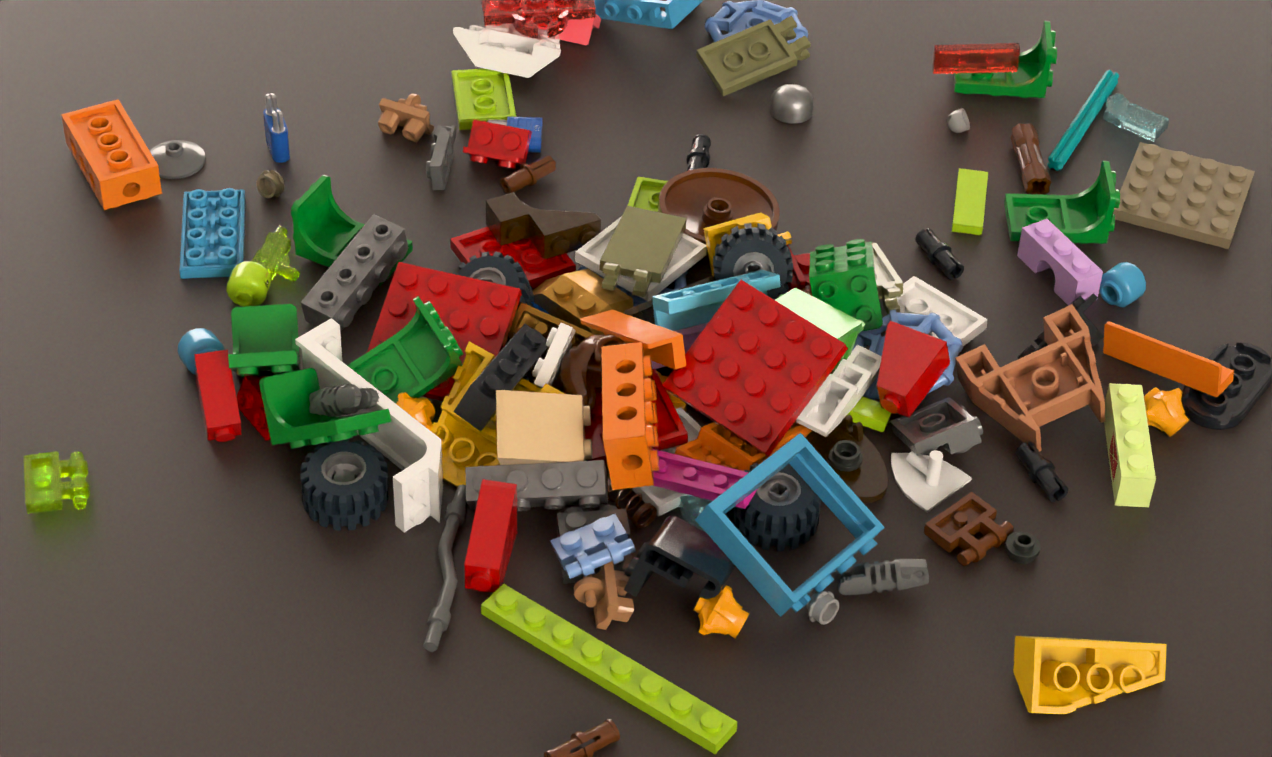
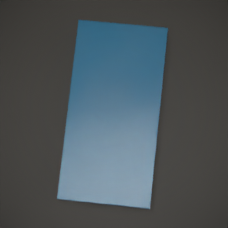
(212, 233)

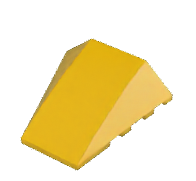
(461, 441)

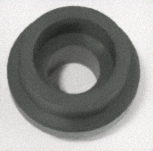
(845, 456)
(1022, 547)

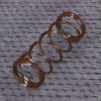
(639, 511)

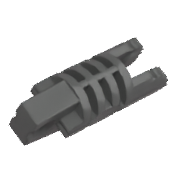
(342, 400)
(899, 574)

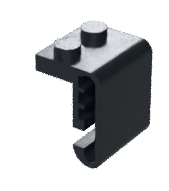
(677, 554)

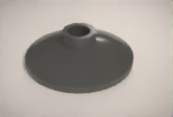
(178, 158)

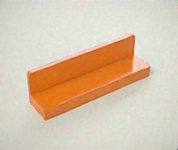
(659, 342)
(1166, 360)

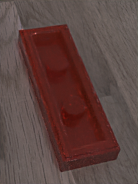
(975, 58)

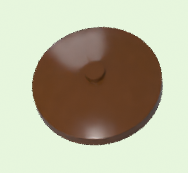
(715, 197)

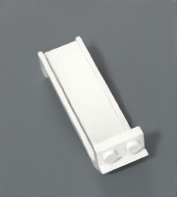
(403, 440)

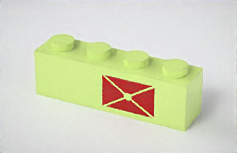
(1129, 445)

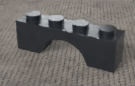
(503, 373)

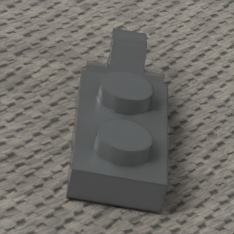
(441, 156)

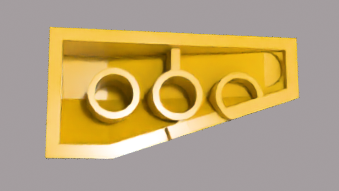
(1073, 673)

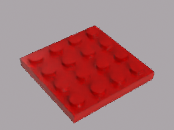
(467, 306)
(755, 367)

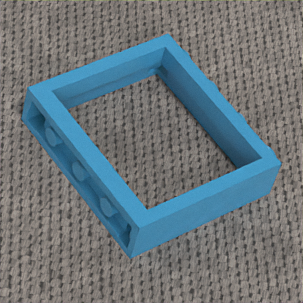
(646, 11)
(830, 490)

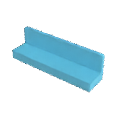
(701, 302)

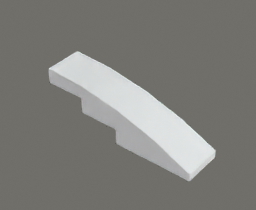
(841, 391)

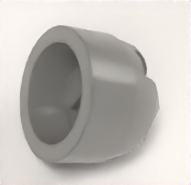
(958, 121)

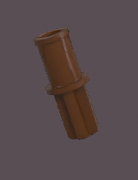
(528, 174)

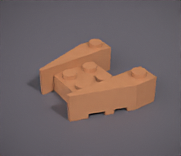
(1039, 384)

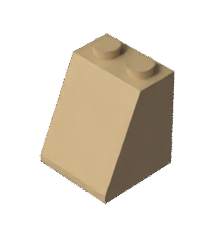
(541, 428)

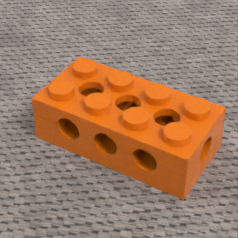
(111, 154)
(629, 416)

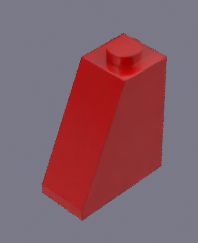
(909, 368)
(217, 395)
(491, 536)

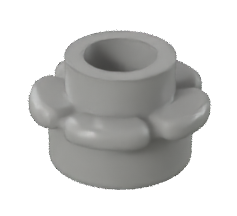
(822, 607)

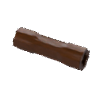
(1034, 173)

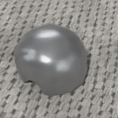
(791, 104)

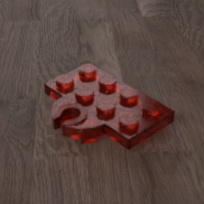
(532, 14)

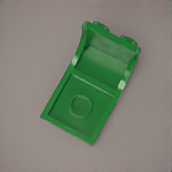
(1029, 80)
(1080, 216)
(322, 227)
(847, 280)
(264, 340)
(413, 358)
(289, 418)

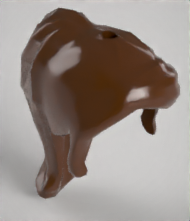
(583, 367)

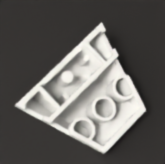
(507, 50)

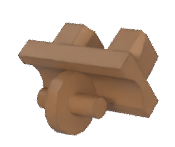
(405, 113)
(602, 593)

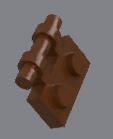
(963, 520)

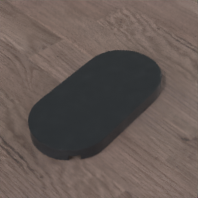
(1250, 381)

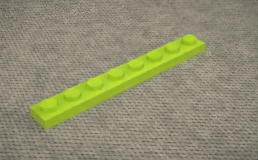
(610, 668)

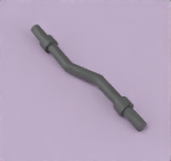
(440, 616)

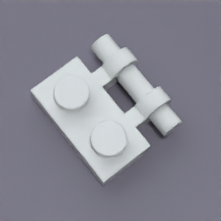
(559, 342)

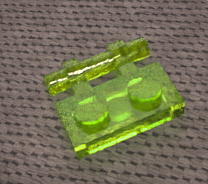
(44, 485)

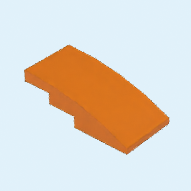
(725, 449)

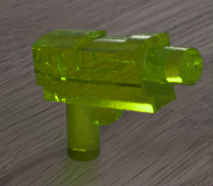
(274, 255)

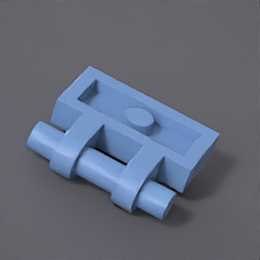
(592, 546)

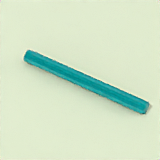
(1082, 120)

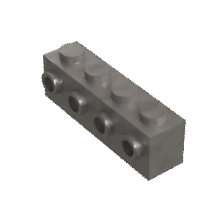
(356, 273)
(545, 483)

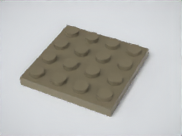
(1184, 195)

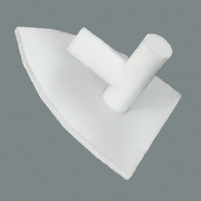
(926, 478)

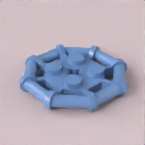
(739, 20)
(918, 322)

